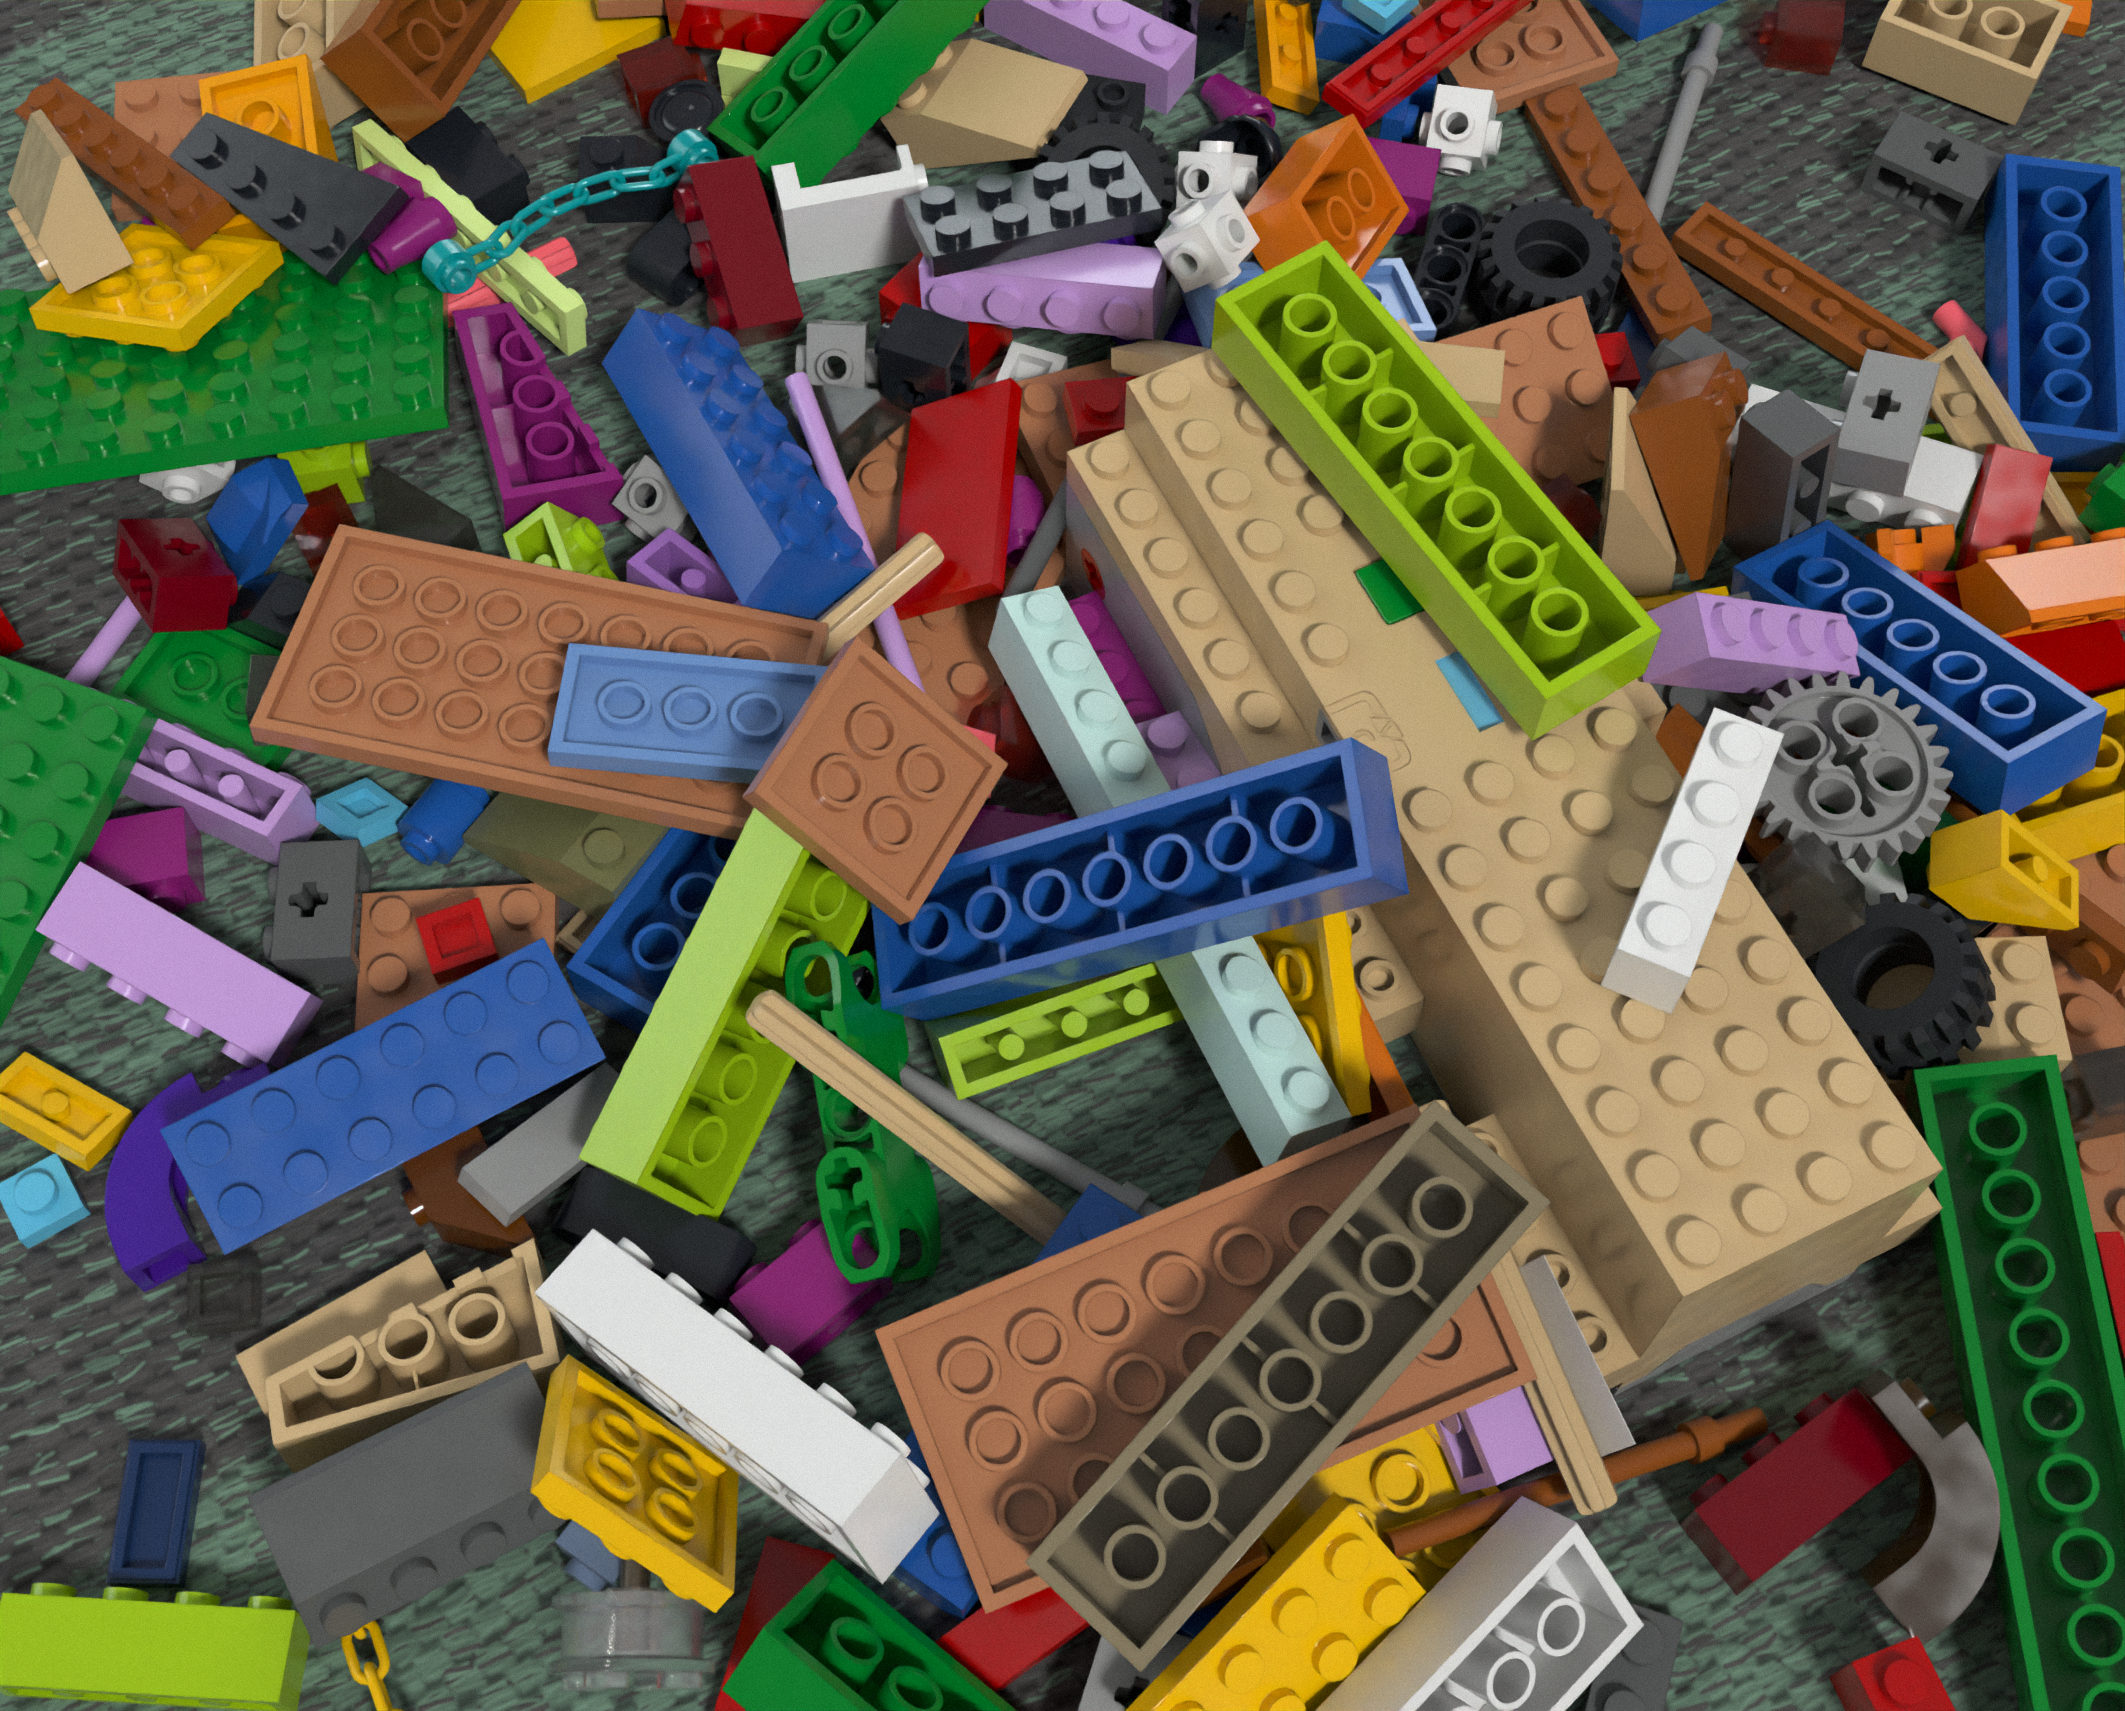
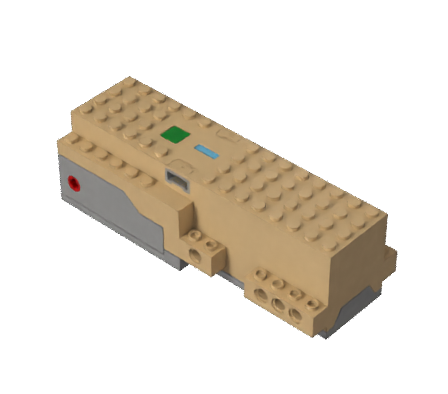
(1686, 1155)

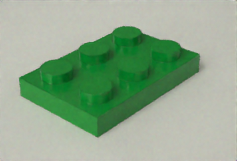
(201, 685)

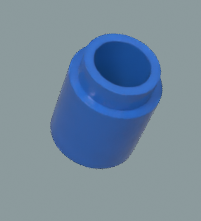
(439, 819)

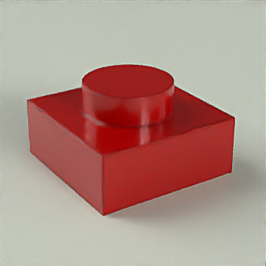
(457, 940)

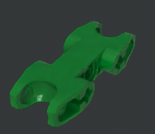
(868, 1172)

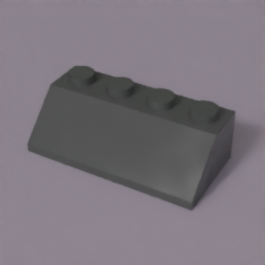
(409, 1506)

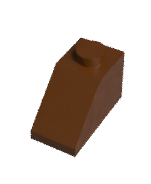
(450, 1207)

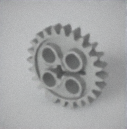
(1846, 768)

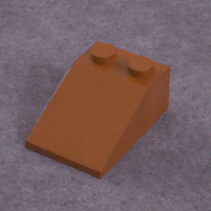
(1689, 441)

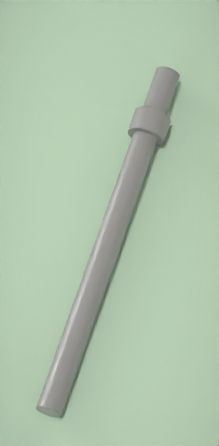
(1697, 75)
(1021, 1143)

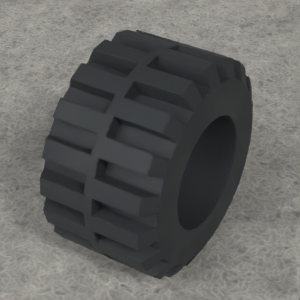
(1102, 134)
(1549, 239)
(1942, 1016)

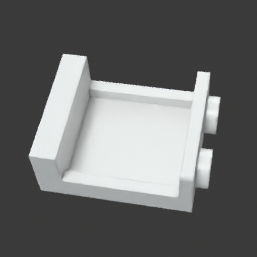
(848, 221)

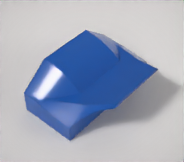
(256, 516)

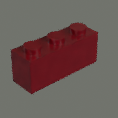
(737, 250)
(1792, 1487)

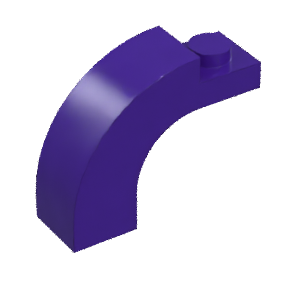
(147, 1190)

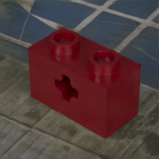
(173, 575)

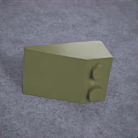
(565, 848)

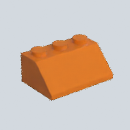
(1329, 191)
(2046, 588)

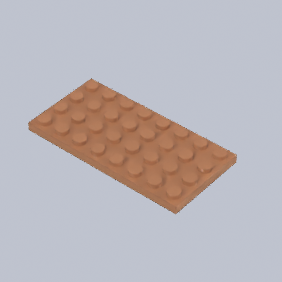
(459, 662)
(1064, 1362)

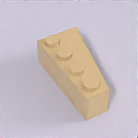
(416, 1360)

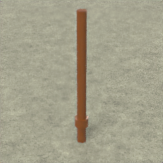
(1693, 1441)

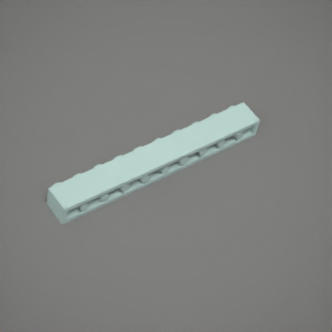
(1221, 990)

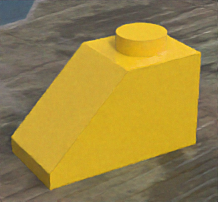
(2003, 874)

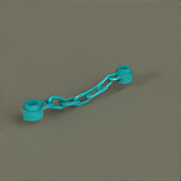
(454, 268)

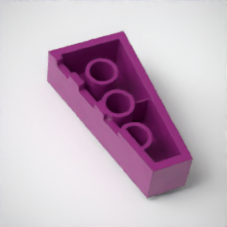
(527, 423)

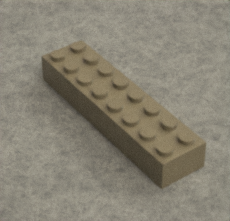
(1286, 1385)

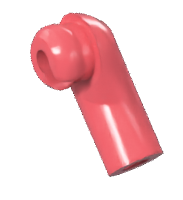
(1956, 322)

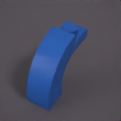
(1345, 40)

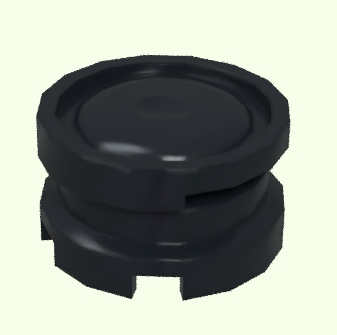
(684, 107)

